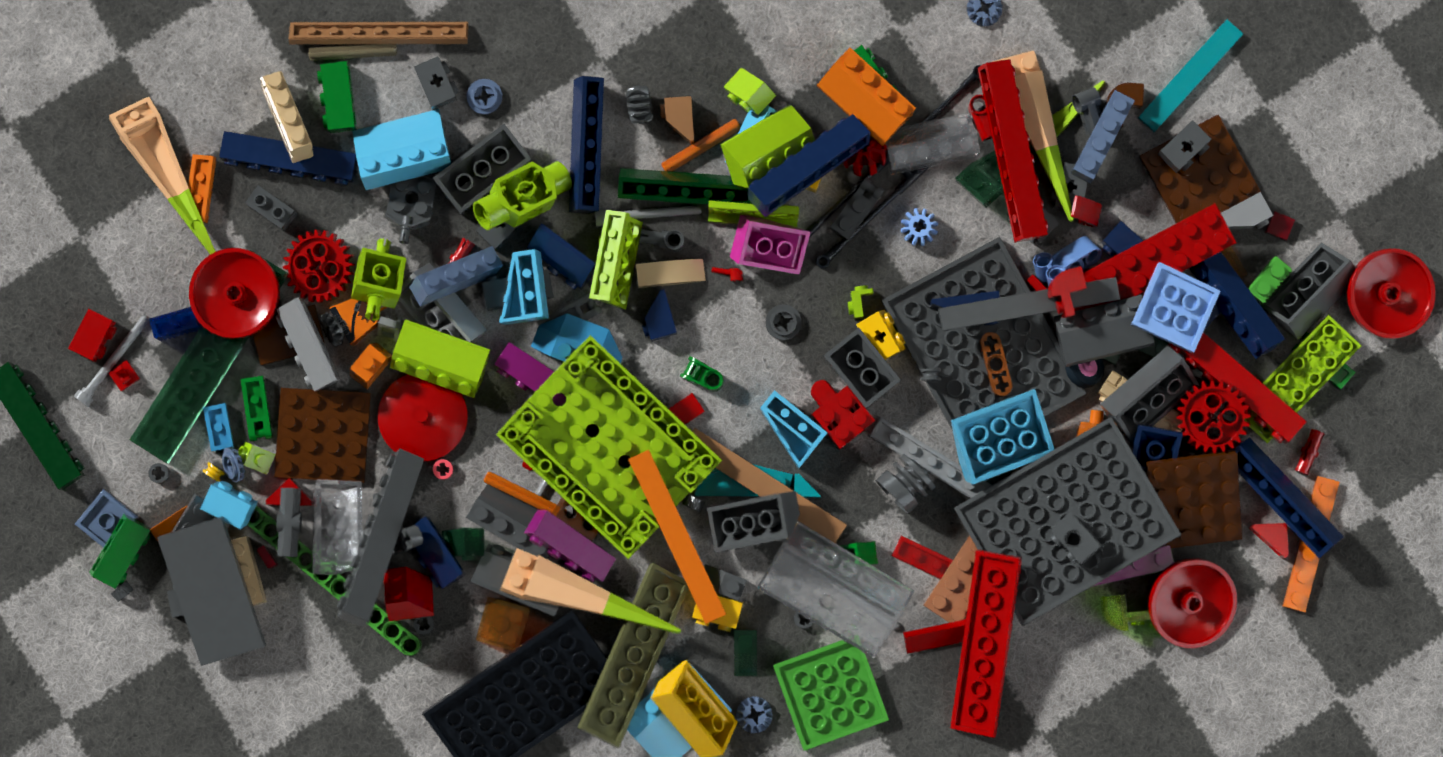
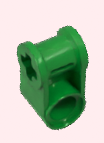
(701, 374)

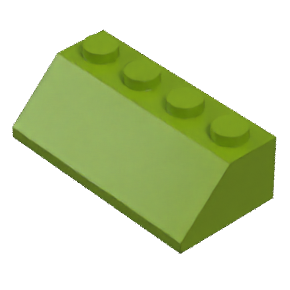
(765, 145)
(440, 358)

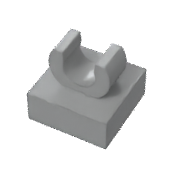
(389, 328)

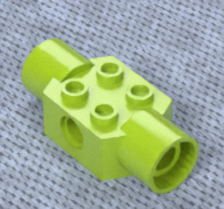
(522, 195)

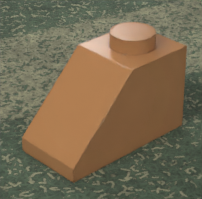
(679, 116)

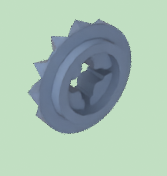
(982, 18)
(476, 90)
(233, 464)
(744, 710)

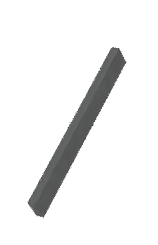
(1023, 305)

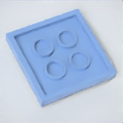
(1175, 307)

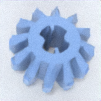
(923, 233)

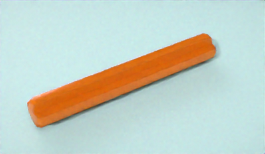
(701, 146)
(519, 492)

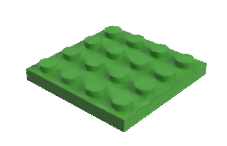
(830, 693)

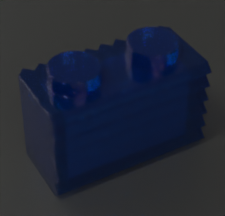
(174, 324)

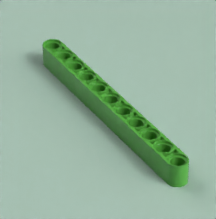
(330, 584)

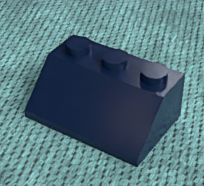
(562, 258)
(437, 556)

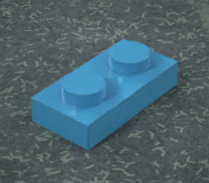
(218, 427)

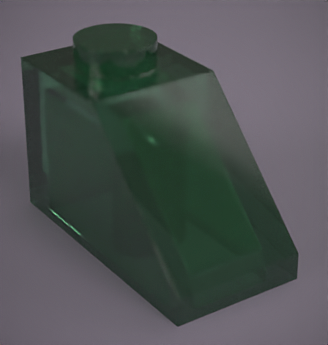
(465, 542)
(745, 652)

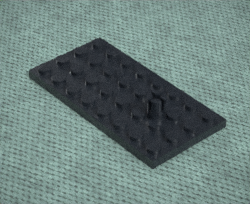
(521, 694)

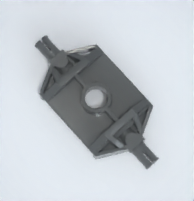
(415, 215)

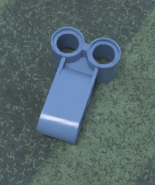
(1079, 253)

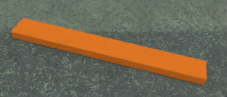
(677, 536)

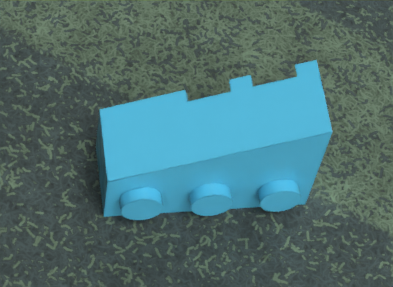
(525, 290)
(792, 427)

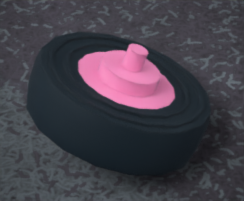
(1086, 374)

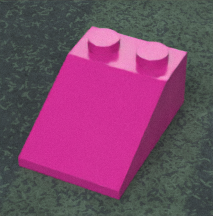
(769, 245)

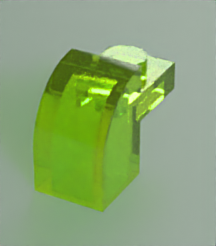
(1116, 614)

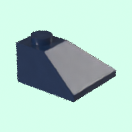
(1155, 444)

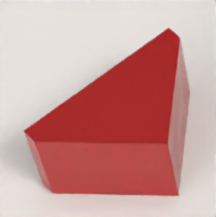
(274, 499)
(1274, 536)

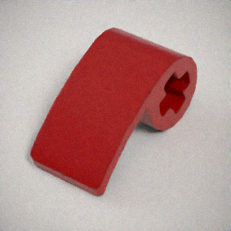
(1086, 211)

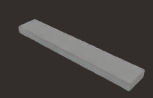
(926, 457)

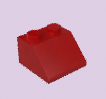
(407, 594)

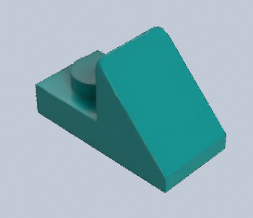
(803, 488)

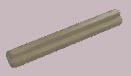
(352, 51)

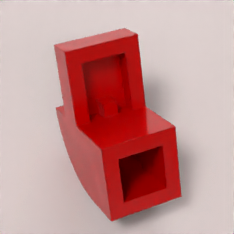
(1061, 287)

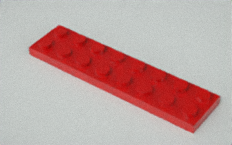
(1176, 246)
(986, 643)

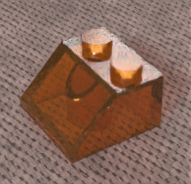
(503, 624)

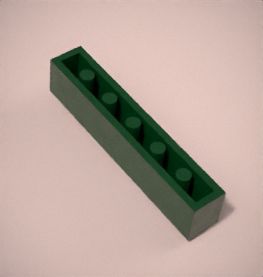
(679, 187)
(37, 428)

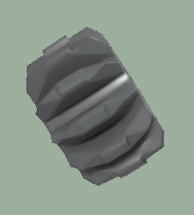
(639, 104)

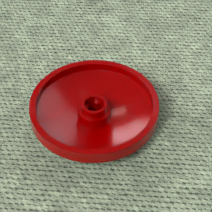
(234, 293)
(1391, 293)
(422, 418)
(1192, 603)

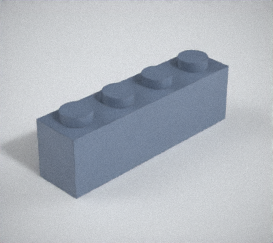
(1102, 136)
(455, 276)

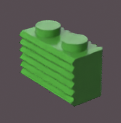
(1269, 280)

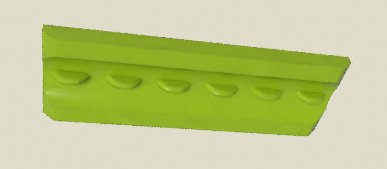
(1309, 367)

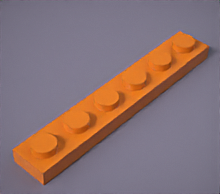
(1305, 560)

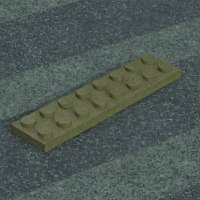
(633, 658)

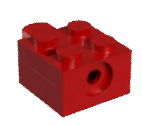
(839, 413)

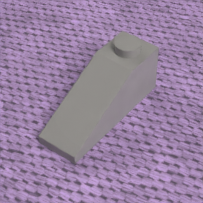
(1248, 213)

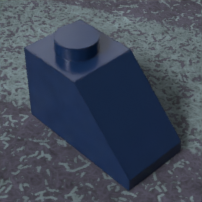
(659, 319)

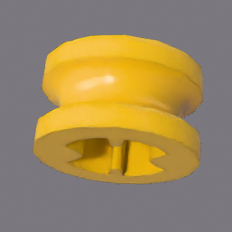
(213, 472)

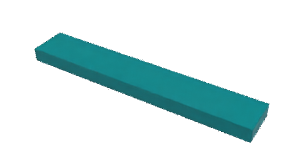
(1190, 75)

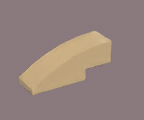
(670, 272)

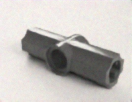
(289, 522)

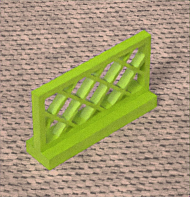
(730, 213)
(608, 264)

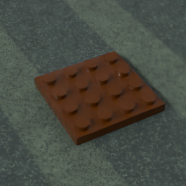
(1213, 178)
(322, 435)
(1200, 496)

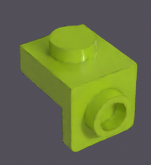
(855, 305)
(256, 458)

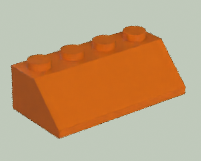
(867, 95)

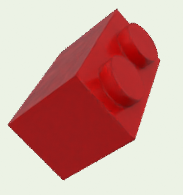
(93, 335)

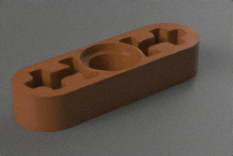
(1005, 379)

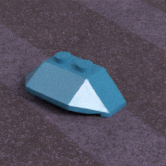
(566, 333)

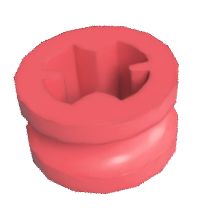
(447, 464)

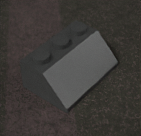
(861, 368)

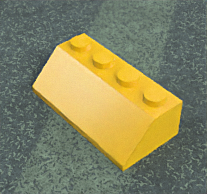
(695, 710)

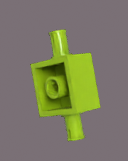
(378, 278)

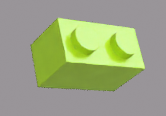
(749, 92)

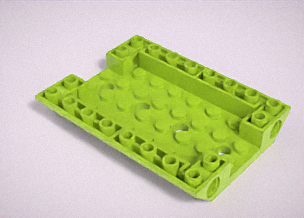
(587, 467)

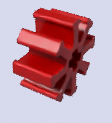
(873, 153)

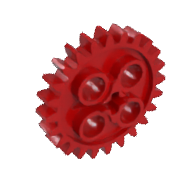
(334, 254)
(1198, 402)

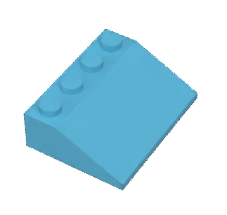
(401, 149)
(1001, 437)
(655, 730)

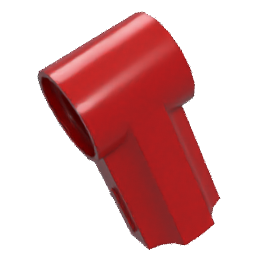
(980, 118)

